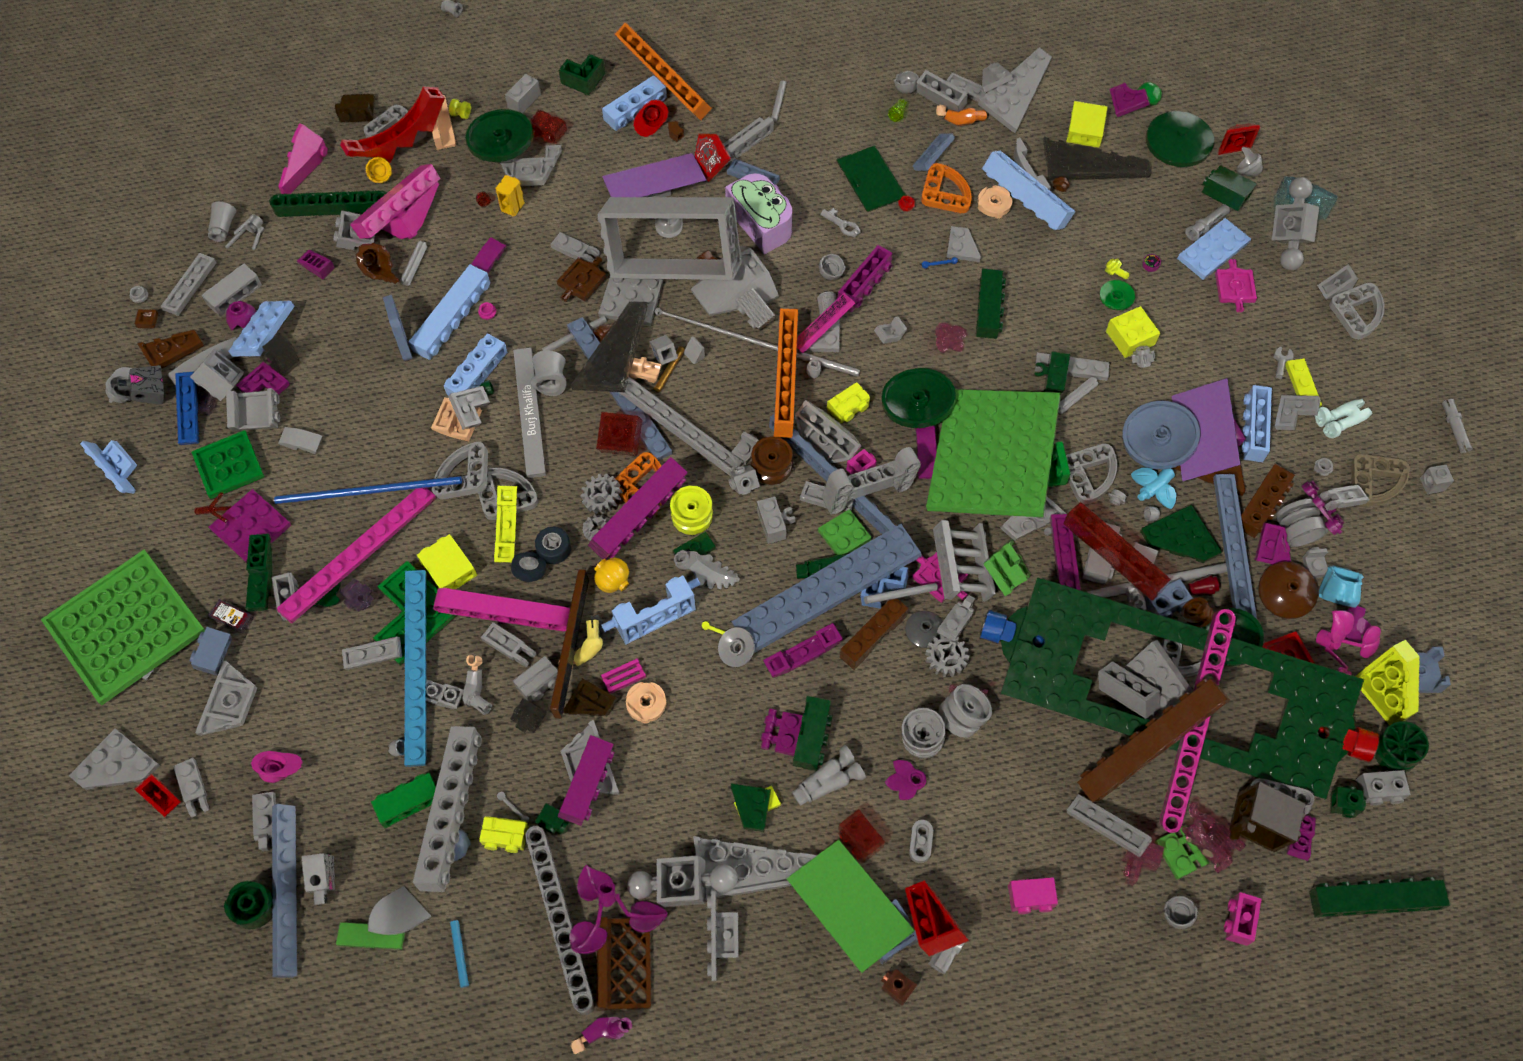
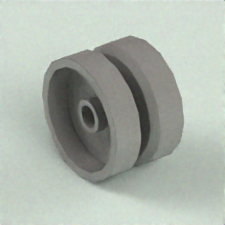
(965, 710)

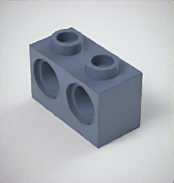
(1168, 601)

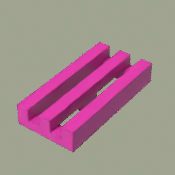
(620, 669)

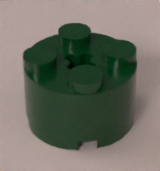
(241, 912)

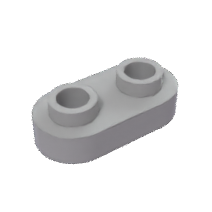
(921, 842)

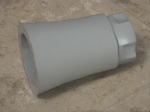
(220, 220)

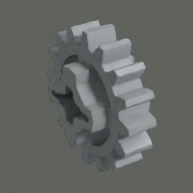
(601, 493)
(940, 649)

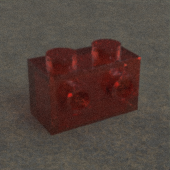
(861, 836)

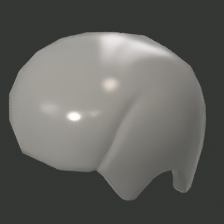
(906, 82)
(831, 267)
(1180, 912)

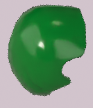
(1153, 92)

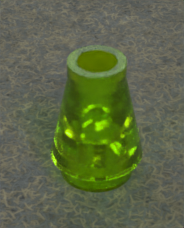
(897, 111)

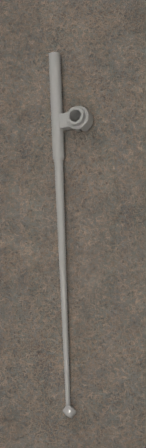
(813, 367)

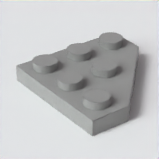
(114, 763)

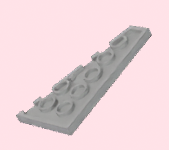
(1012, 99)
(755, 865)

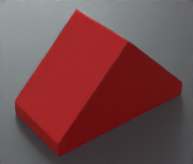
(157, 795)

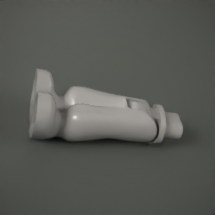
(829, 777)

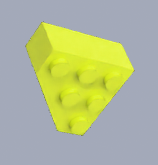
(1393, 683)

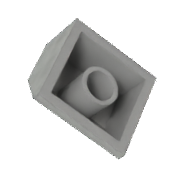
(217, 374)

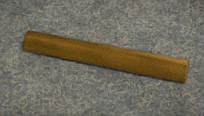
(666, 374)

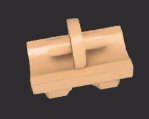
(645, 369)

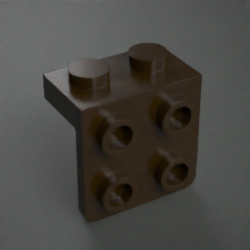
(355, 108)

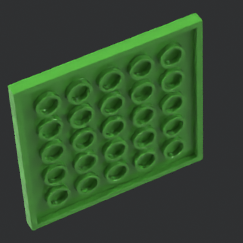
(122, 627)

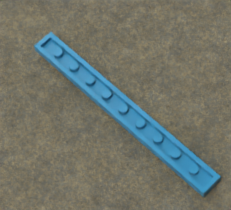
(415, 668)

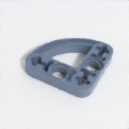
(397, 327)

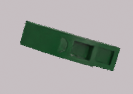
(260, 572)

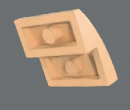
(448, 423)

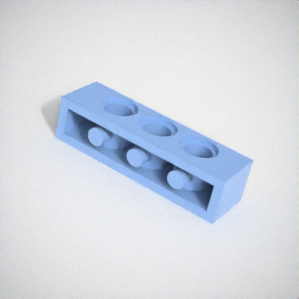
(627, 106)

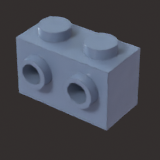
(211, 651)

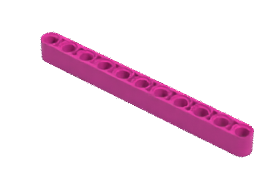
(1199, 731)

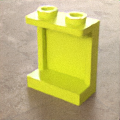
(1087, 124)
(447, 563)

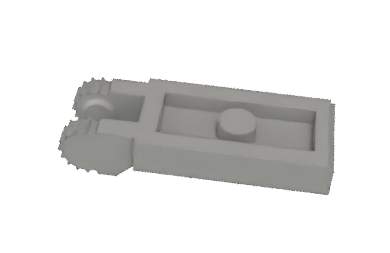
(574, 248)
(1344, 497)
(507, 644)
(191, 785)

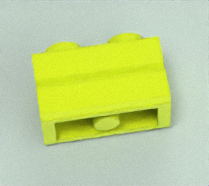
(848, 403)
(503, 834)

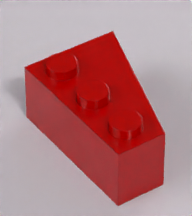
(932, 921)

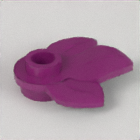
(1360, 624)
(902, 779)

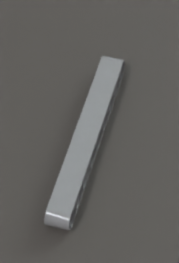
(563, 928)

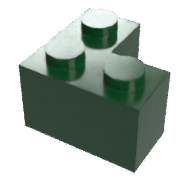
(582, 76)

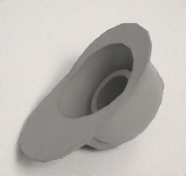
(668, 227)
(112, 391)

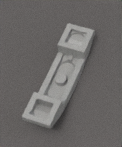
(1020, 158)

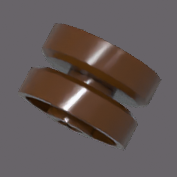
(772, 460)

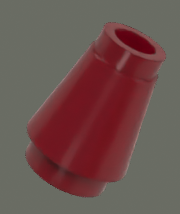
(1206, 585)

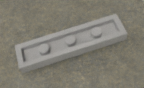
(188, 284)
(1080, 367)
(1109, 825)

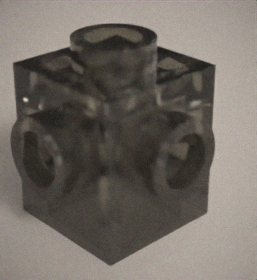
(528, 716)

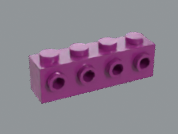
(867, 275)
(585, 781)

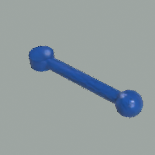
(925, 264)

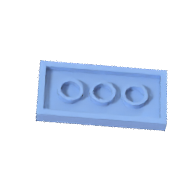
(1214, 248)
(261, 328)

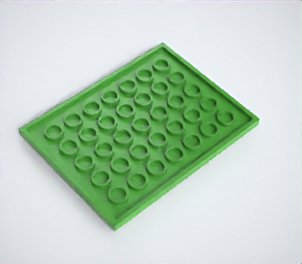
(995, 453)

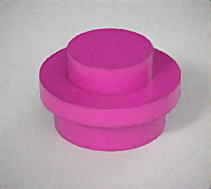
(487, 311)

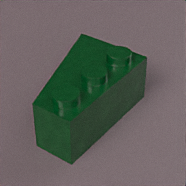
(812, 734)

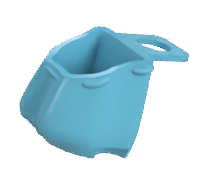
(1341, 586)

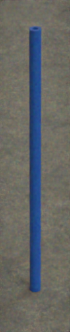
(368, 490)

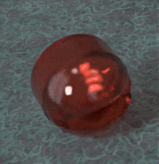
(483, 199)

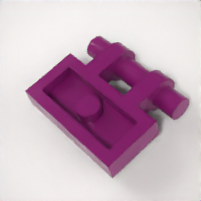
(787, 735)

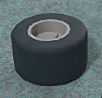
(553, 538)

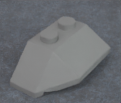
(825, 434)

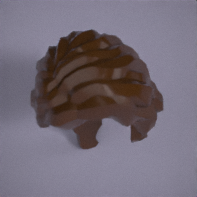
(375, 262)

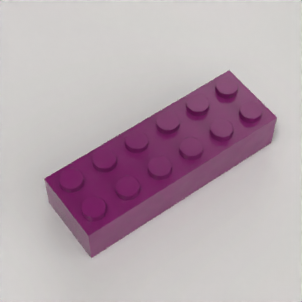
(635, 511)

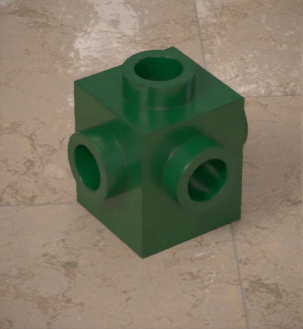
(1347, 801)

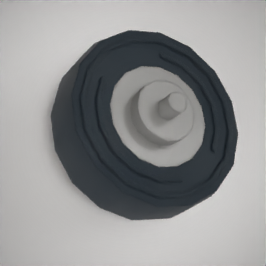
(528, 566)

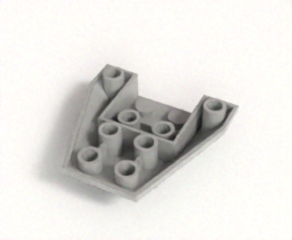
(722, 295)

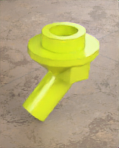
(1113, 266)

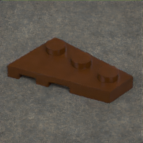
(171, 349)

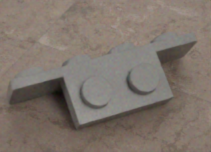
(723, 935)

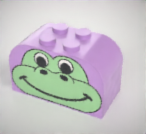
(761, 211)

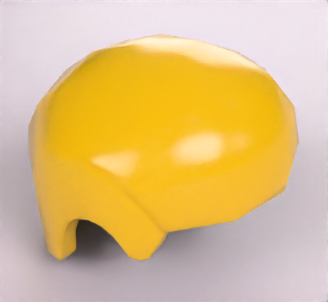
(378, 170)

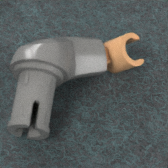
(473, 687)

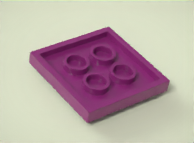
(249, 517)

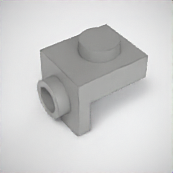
(891, 332)

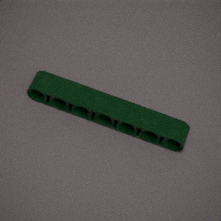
(323, 203)

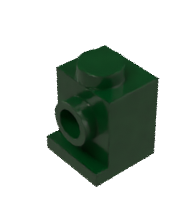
(549, 818)

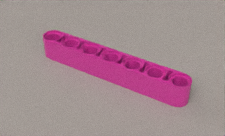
(501, 609)

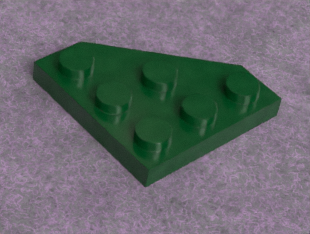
(1182, 536)

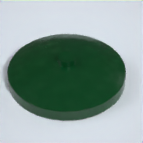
(499, 135)
(1179, 139)
(918, 398)

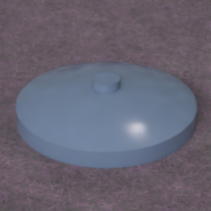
(1161, 435)

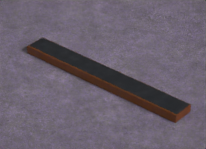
(569, 644)

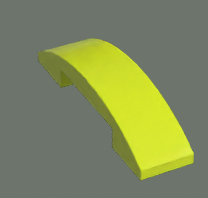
(505, 524)

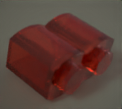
(548, 127)

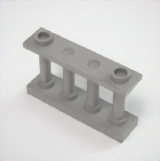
(949, 568)

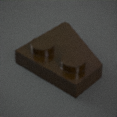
(589, 701)

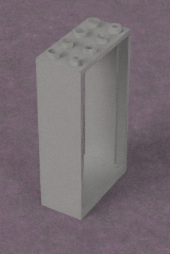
(673, 208)

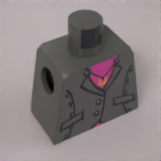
(144, 385)

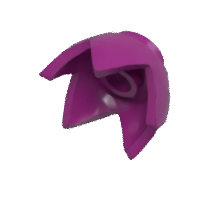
(239, 314)

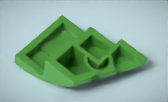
(1007, 568)

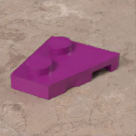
(1273, 545)

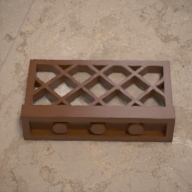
(604, 968)

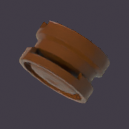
(1197, 612)

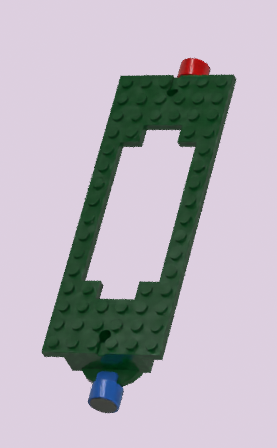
(1313, 729)

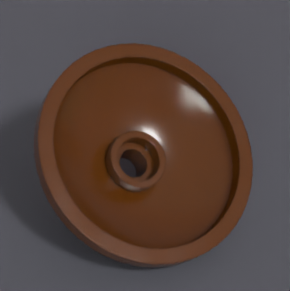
(1279, 597)

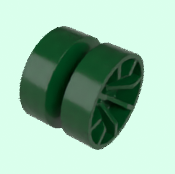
(1401, 747)

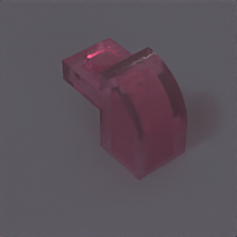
(1149, 860)

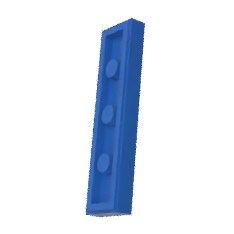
(186, 409)

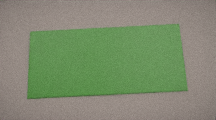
(850, 905)

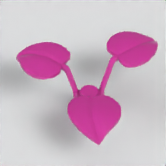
(1342, 626)

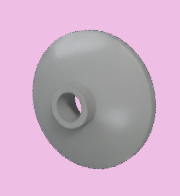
(729, 645)

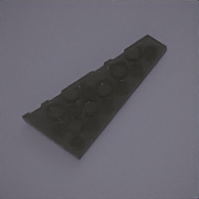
(1087, 162)

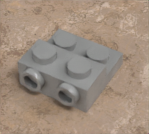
(345, 235)

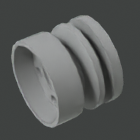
(1301, 523)
(921, 721)

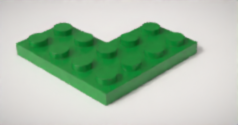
(394, 589)

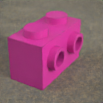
(1032, 895)
(1243, 918)

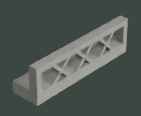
(748, 137)

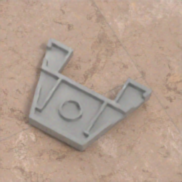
(533, 170)

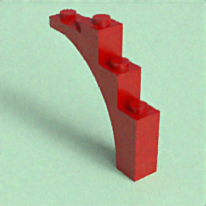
(402, 134)

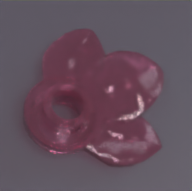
(951, 339)

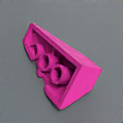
(303, 159)
(412, 218)

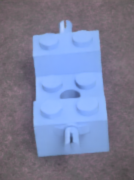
(633, 625)

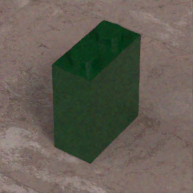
(1228, 187)

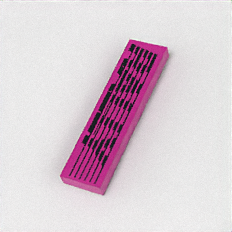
(824, 322)

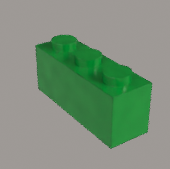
(404, 800)

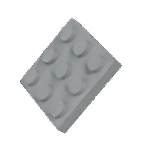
(622, 290)
(1158, 670)

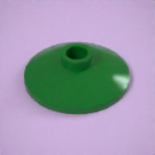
(1120, 290)

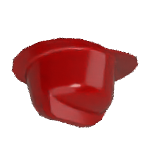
(650, 118)

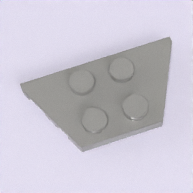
(227, 702)
(573, 752)

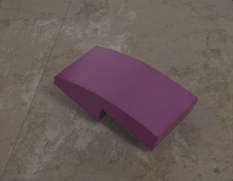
(488, 255)
(1302, 847)

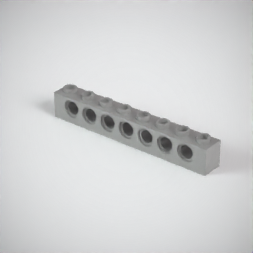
(425, 876)

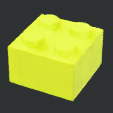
(1132, 331)

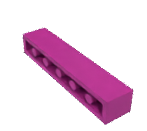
(395, 201)

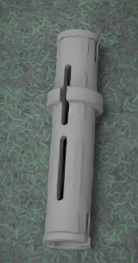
(1457, 427)

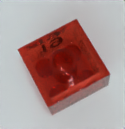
(619, 434)

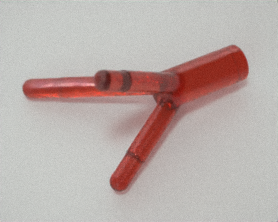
(211, 509)

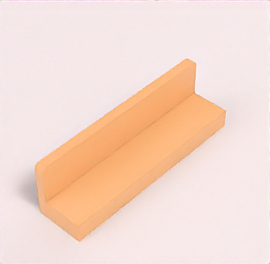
(443, 130)

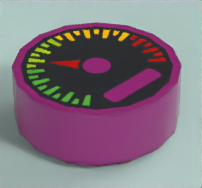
(1151, 262)

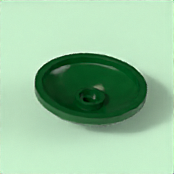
(1245, 629)

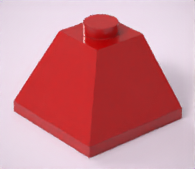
(1238, 137)

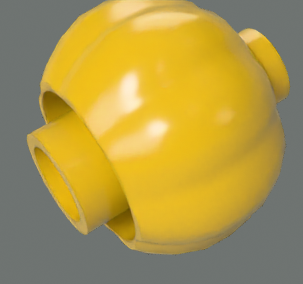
(611, 575)

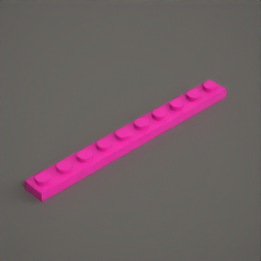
(355, 554)

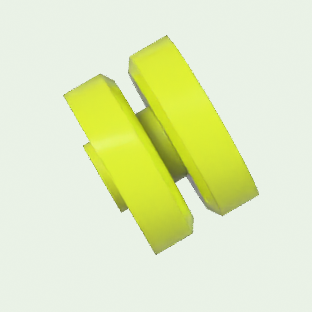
(691, 510)

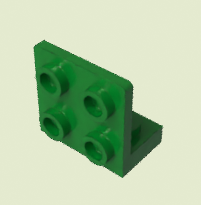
(1059, 466)

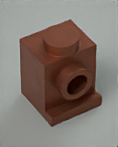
(898, 994)

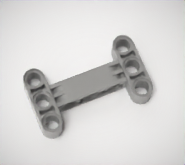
(900, 475)

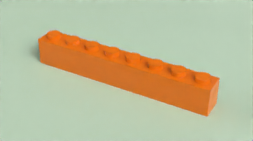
(663, 71)
(786, 373)

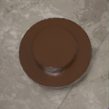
(1061, 184)

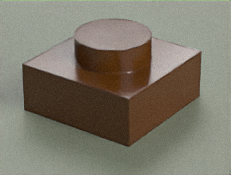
(146, 318)

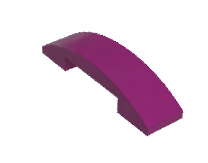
(926, 451)
(804, 652)

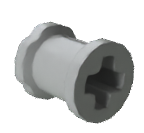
(452, 7)

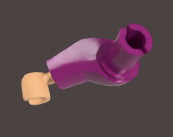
(602, 1027)

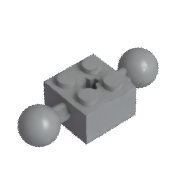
(1295, 223)
(672, 871)

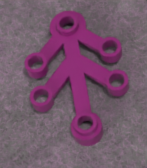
(1334, 523)

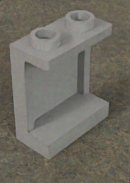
(252, 410)

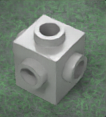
(743, 479)

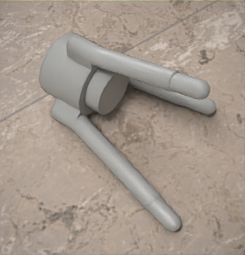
(253, 224)

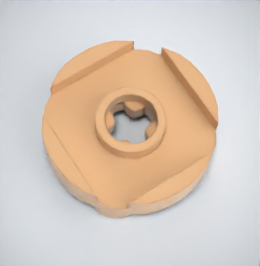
(994, 209)
(645, 713)

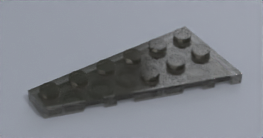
(613, 358)

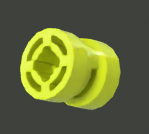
(459, 108)

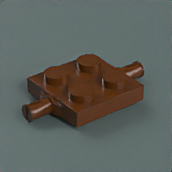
(581, 279)

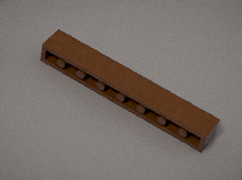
(1153, 741)

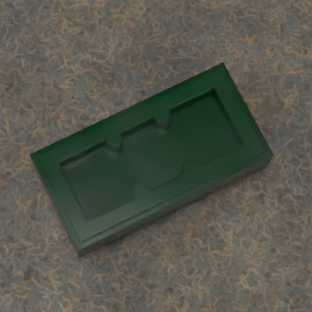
(701, 544)

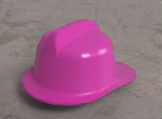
(275, 766)

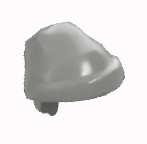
(1251, 163)

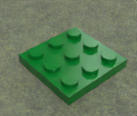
(227, 464)

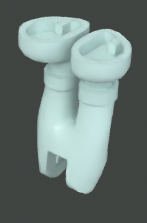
(1350, 409)

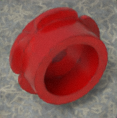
(906, 206)

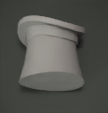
(548, 373)

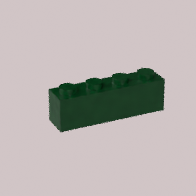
(989, 303)

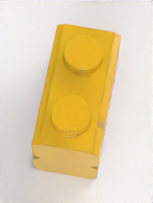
(510, 195)

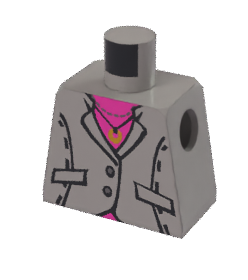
(315, 868)

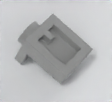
(744, 447)
(1315, 561)

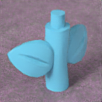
(1156, 485)

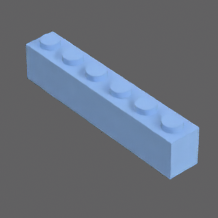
(1028, 190)
(449, 312)

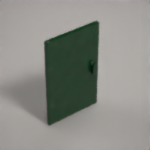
(873, 176)

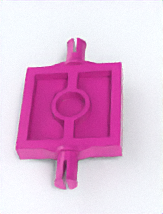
(1235, 285)
(930, 573)

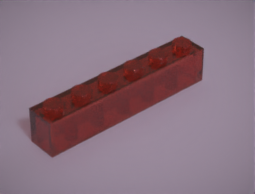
(1116, 551)

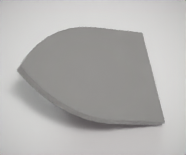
(396, 913)

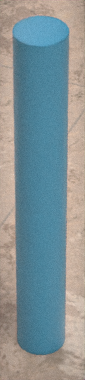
(459, 954)

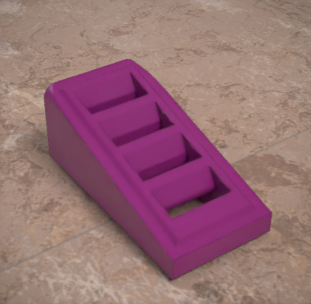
(321, 272)

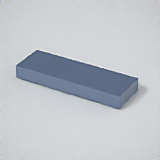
(933, 152)
(740, 169)

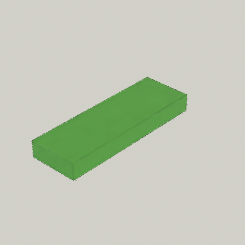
(358, 936)

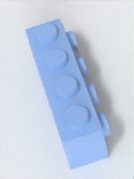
(477, 365)
(1257, 423)

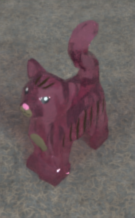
(1213, 843)

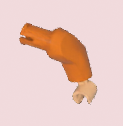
(963, 117)

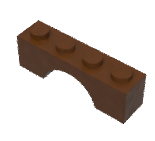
(862, 643)

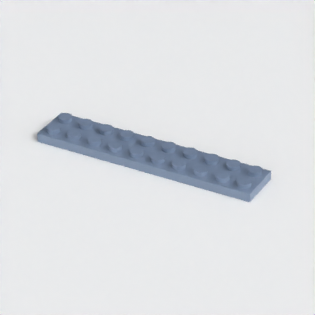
(829, 587)

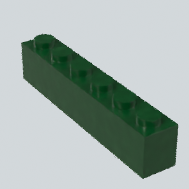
(1379, 898)

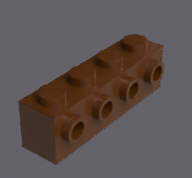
(1265, 499)

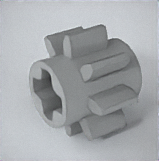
(1143, 356)

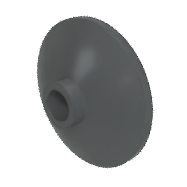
(919, 635)

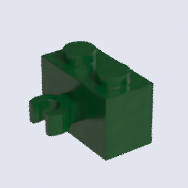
(1055, 372)

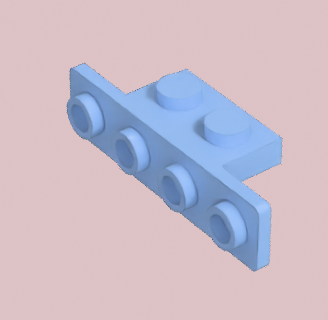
(114, 462)

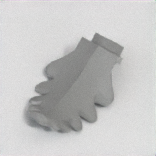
(705, 569)

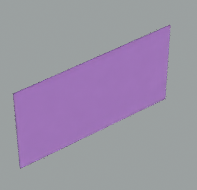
(655, 177)
(1218, 439)

